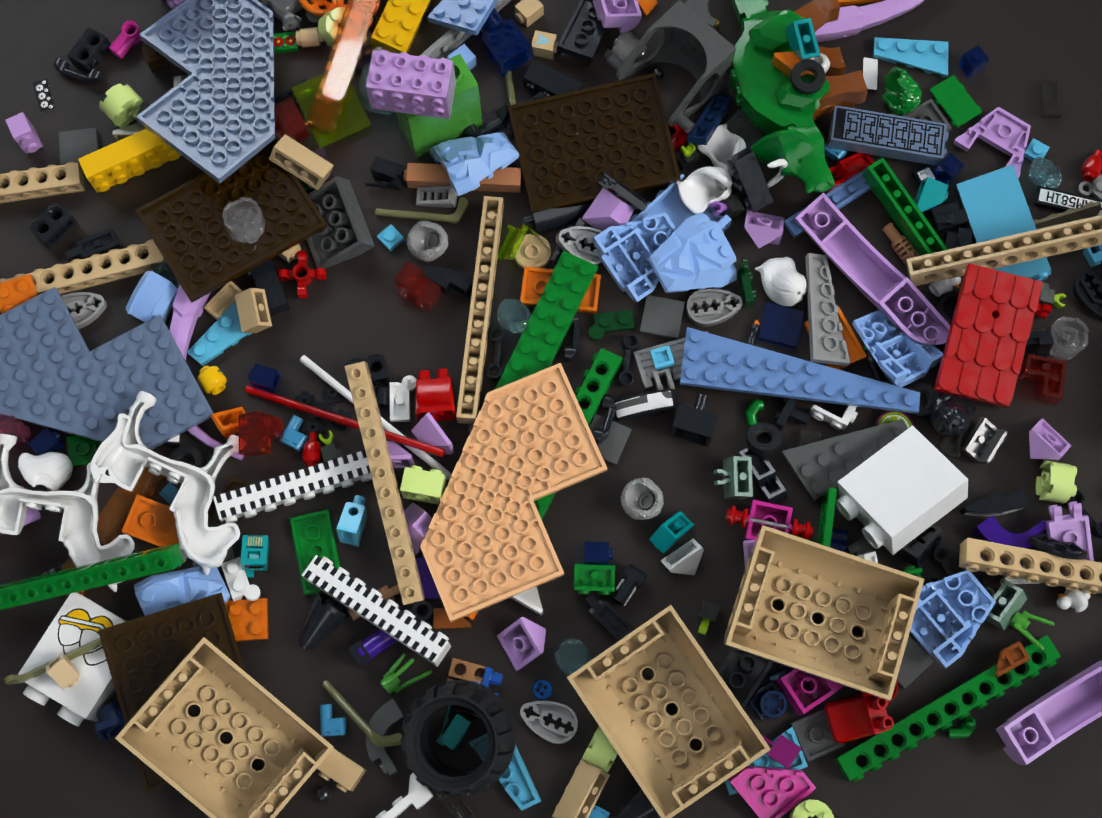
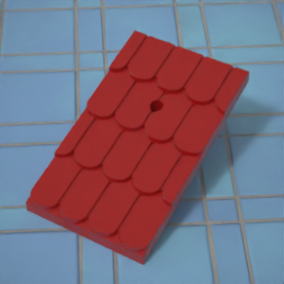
(988, 335)

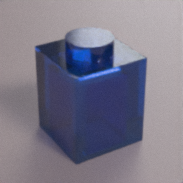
(973, 61)
(949, 169)
(264, 377)
(46, 442)
(597, 553)

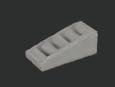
(445, 190)

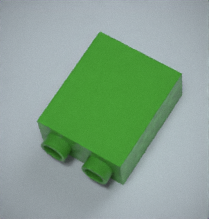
(427, 131)

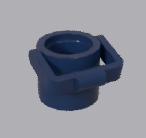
(771, 704)
(110, 721)

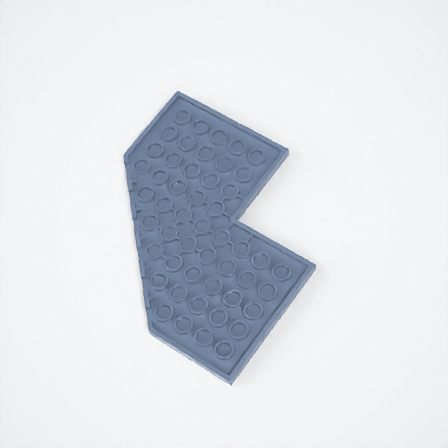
(228, 100)
(63, 385)

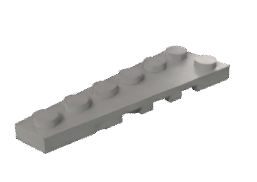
(824, 325)

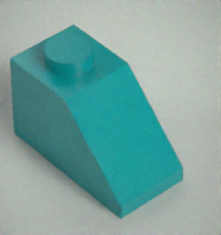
(803, 39)
(930, 194)
(671, 532)

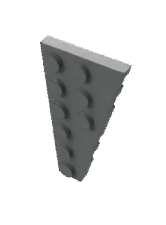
(829, 460)

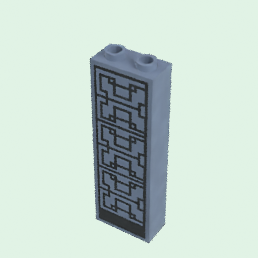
(887, 135)

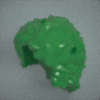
(902, 92)

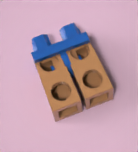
(473, 672)

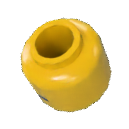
(211, 380)

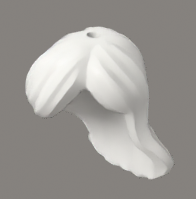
(722, 146)
(704, 188)
(782, 281)
(48, 469)

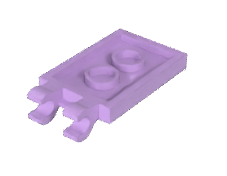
(1071, 527)

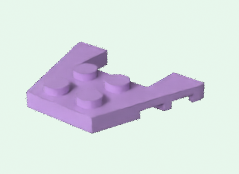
(1002, 132)

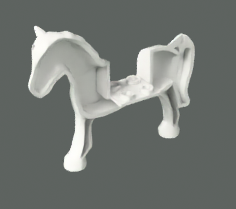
(126, 459)
(79, 515)

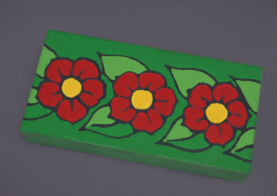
(285, 42)

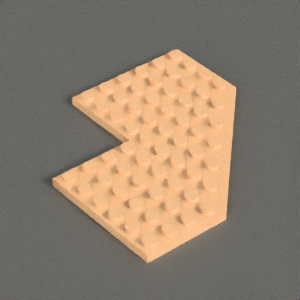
(487, 529)

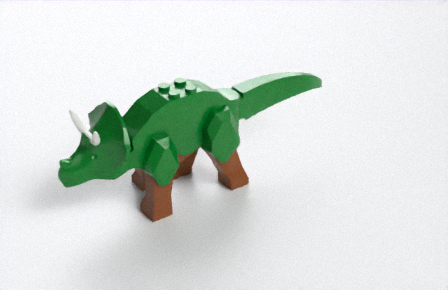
(773, 103)

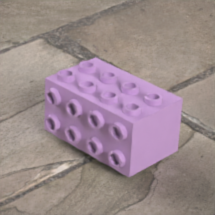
(411, 84)

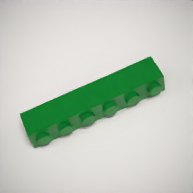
(902, 208)

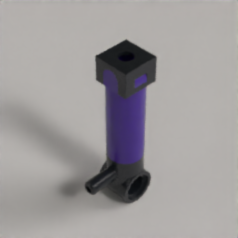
(365, 650)

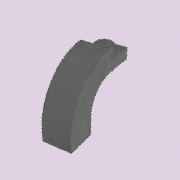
(381, 723)

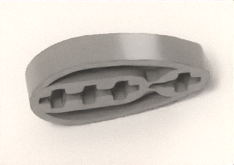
(573, 247)
(88, 311)
(712, 317)
(557, 711)

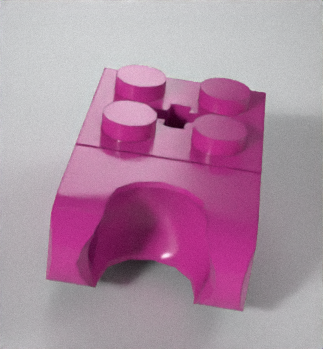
(800, 698)

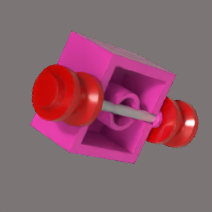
(769, 515)

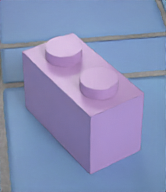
(24, 133)

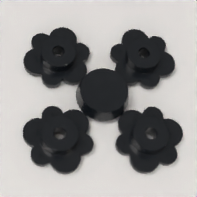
(329, 399)

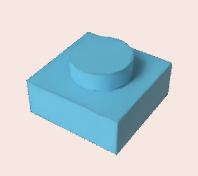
(1035, 150)
(390, 237)
(662, 357)

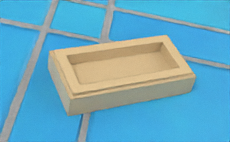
(222, 300)

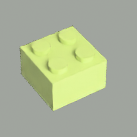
(423, 485)

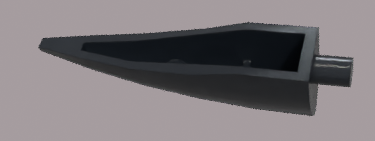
(555, 217)

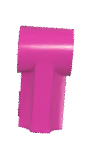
(125, 40)

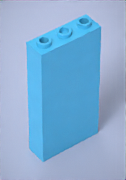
(1000, 210)

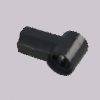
(631, 580)

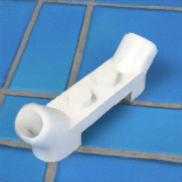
(417, 795)

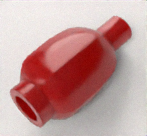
(1092, 166)
(311, 451)

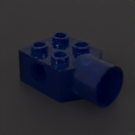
(505, 43)

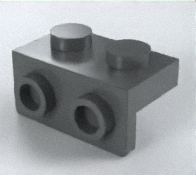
(984, 441)

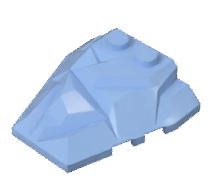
(473, 159)
(626, 253)
(694, 257)
(894, 351)
(178, 587)
(950, 616)

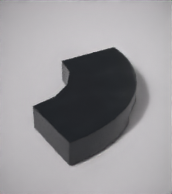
(1058, 548)

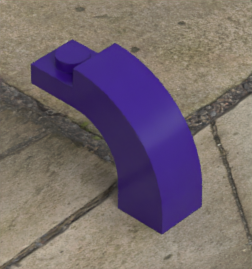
(992, 532)

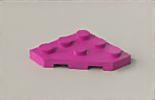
(771, 790)

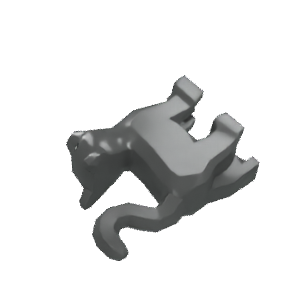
(285, 10)

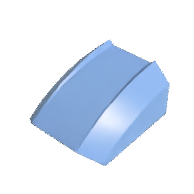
(152, 297)

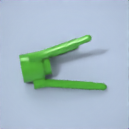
(1021, 623)
(391, 680)

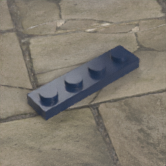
(710, 119)

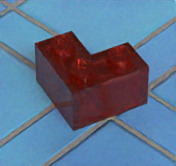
(289, 120)
(415, 286)
(1048, 373)
(257, 431)

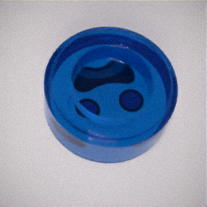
(542, 689)

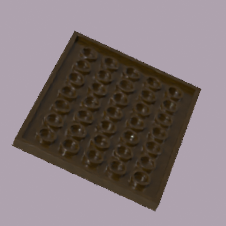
(581, 134)
(193, 235)
(152, 646)

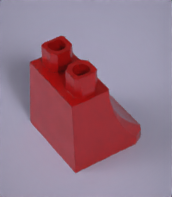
(435, 396)
(857, 717)

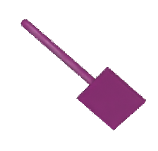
(783, 751)

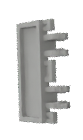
(647, 369)

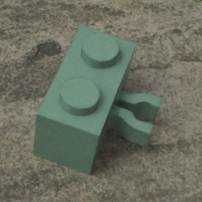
(736, 477)
(1008, 601)

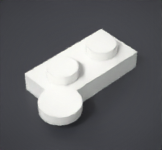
(401, 399)
(238, 581)

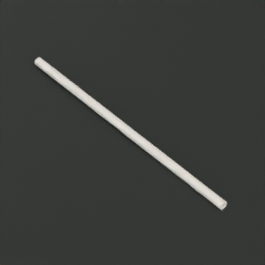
(387, 426)

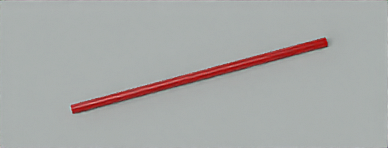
(341, 419)

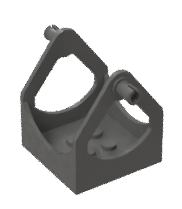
(691, 45)

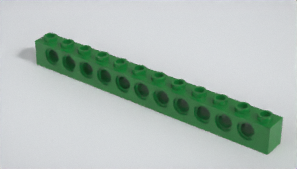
(611, 364)
(90, 576)
(847, 761)

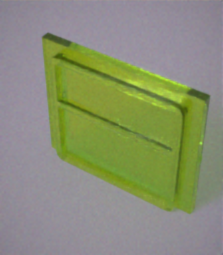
(348, 121)

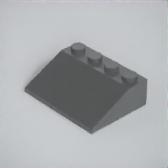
(346, 230)

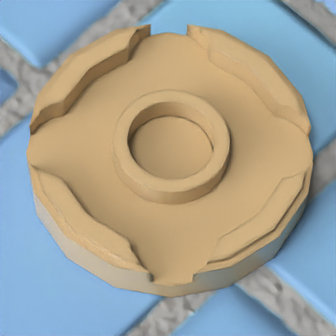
(533, 252)

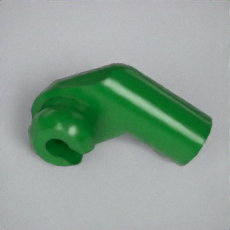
(751, 411)
(964, 730)

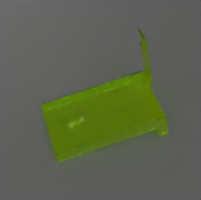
(513, 242)

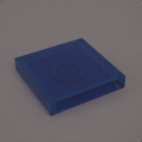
(781, 325)

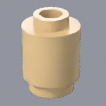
(308, 37)

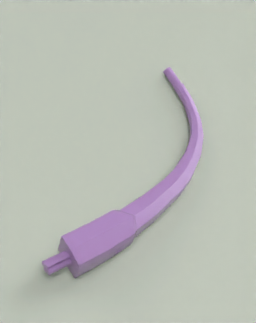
(856, 19)
(181, 329)

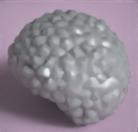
(427, 241)
(642, 499)

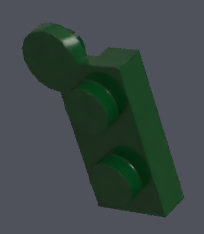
(745, 279)
(611, 322)

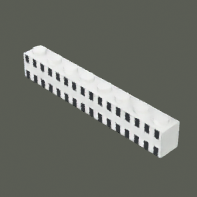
(292, 486)
(376, 610)

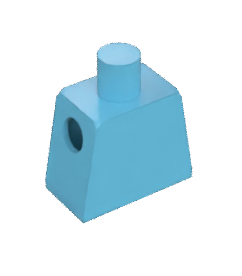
(352, 521)

